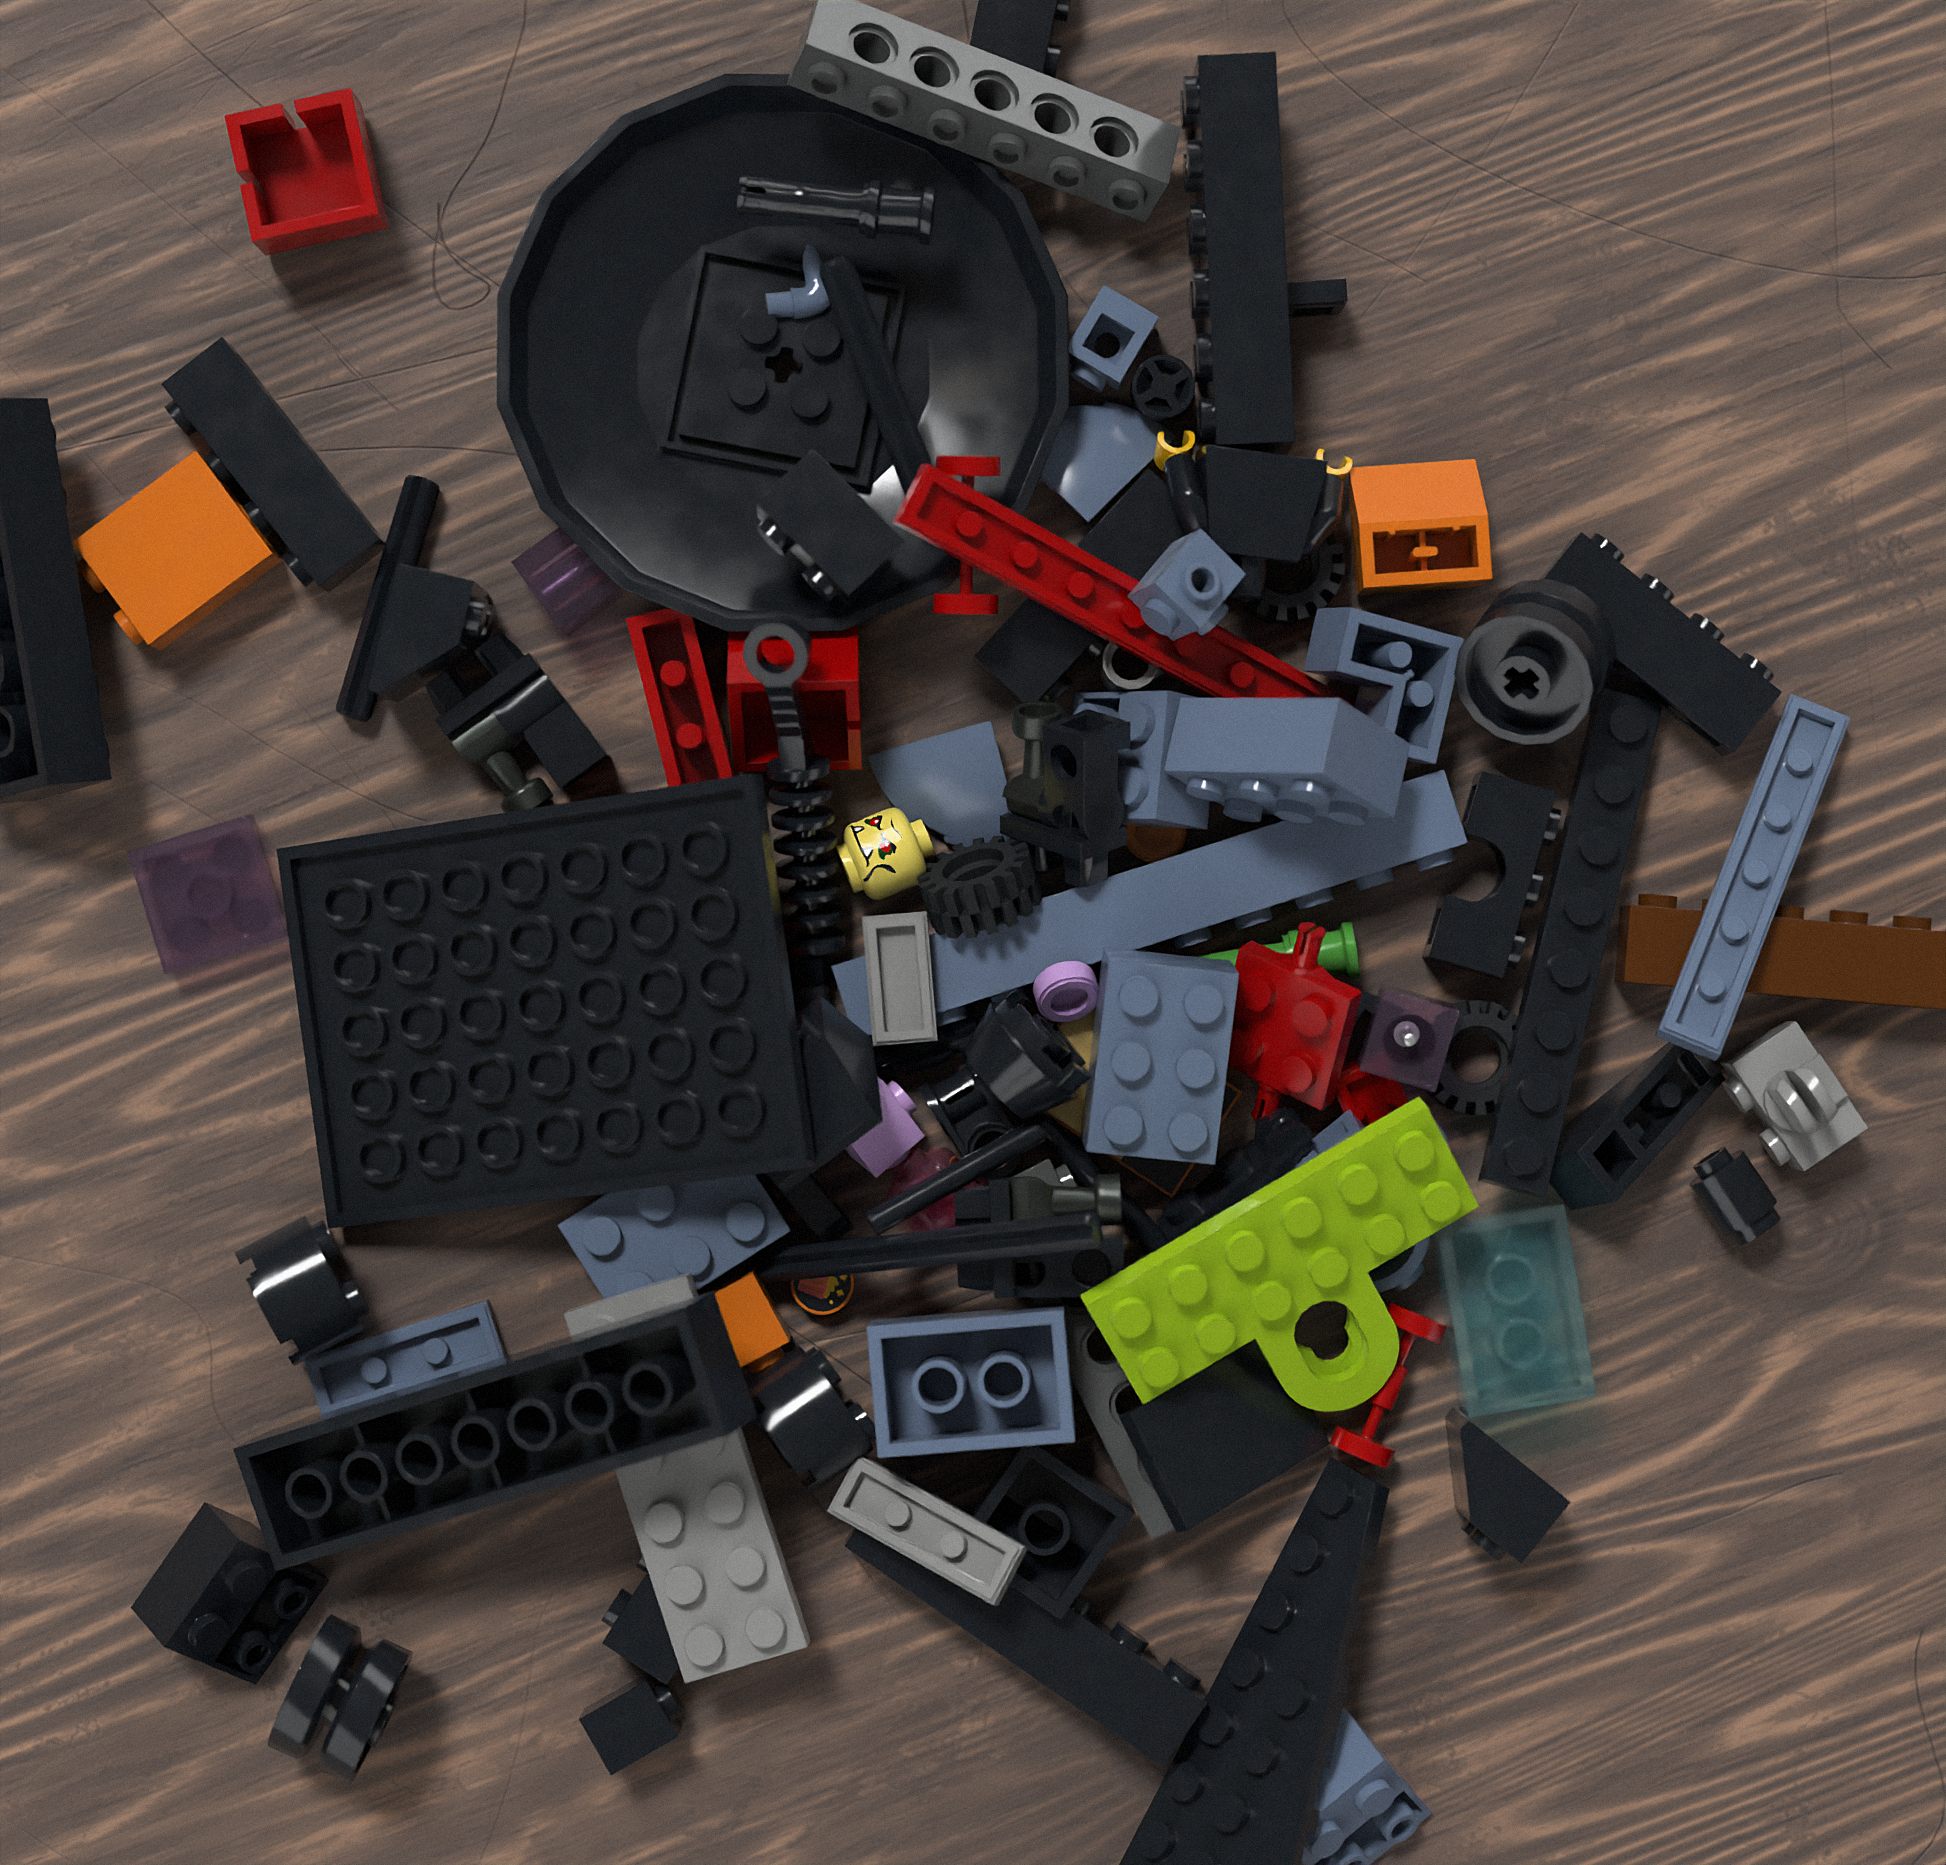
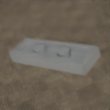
(928, 1529)

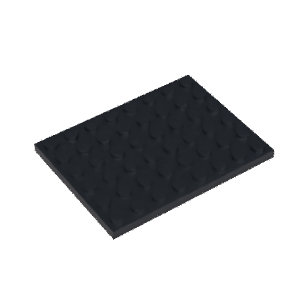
(547, 1003)

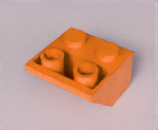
(1419, 527)

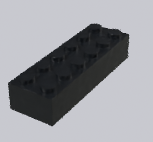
(1240, 251)
(47, 678)

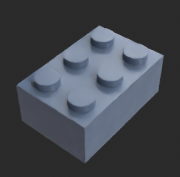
(1287, 758)
(1159, 1056)
(674, 1230)
(971, 1380)

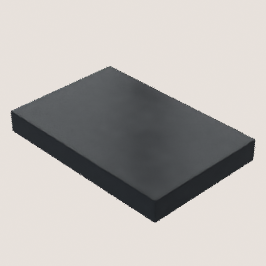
(1220, 1436)

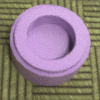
(1066, 991)

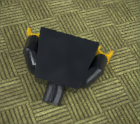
(1253, 503)

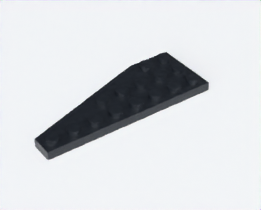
(1273, 1713)

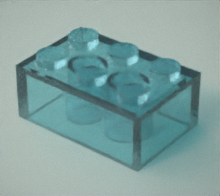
(1512, 1309)

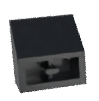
(224, 1599)

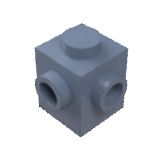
(1187, 587)

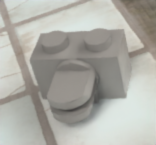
(1792, 1097)

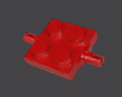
(1291, 1023)

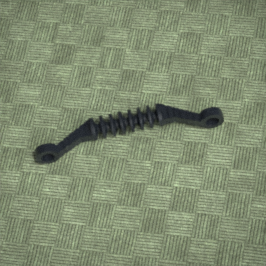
(798, 765)

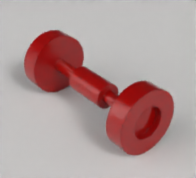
(966, 601)
(1362, 1444)

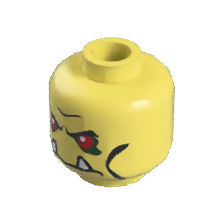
(884, 853)

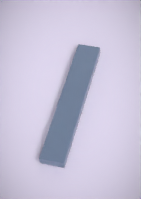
(1752, 877)

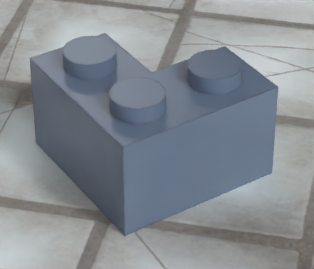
(1399, 669)

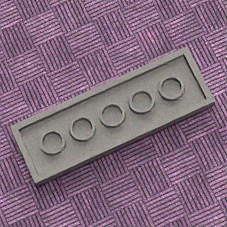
(705, 1531)

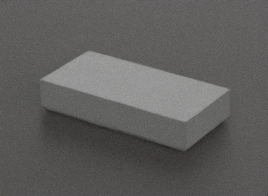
(899, 978)

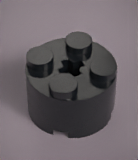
(302, 1289)
(808, 1418)

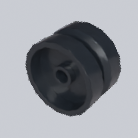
(1535, 662)
(342, 1699)

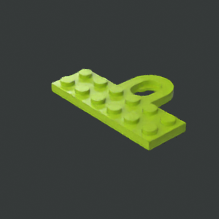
(1278, 1255)

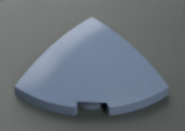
(1099, 455)
(948, 783)

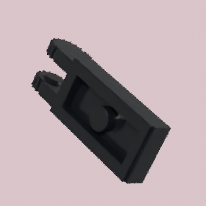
(1274, 1151)

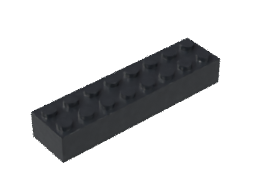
(496, 1432)

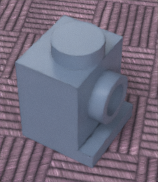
(1116, 318)

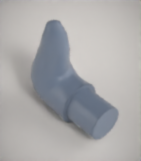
(801, 301)

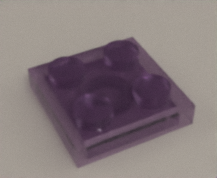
(208, 894)

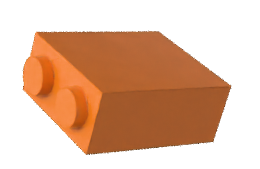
(174, 553)

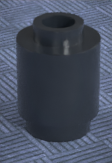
(1734, 1195)

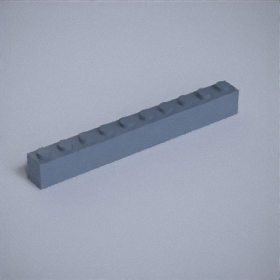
(1182, 899)

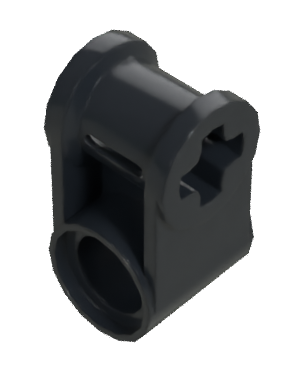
(969, 1116)

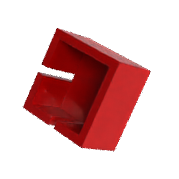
(313, 178)
(828, 691)

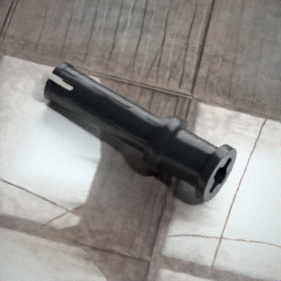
(869, 208)

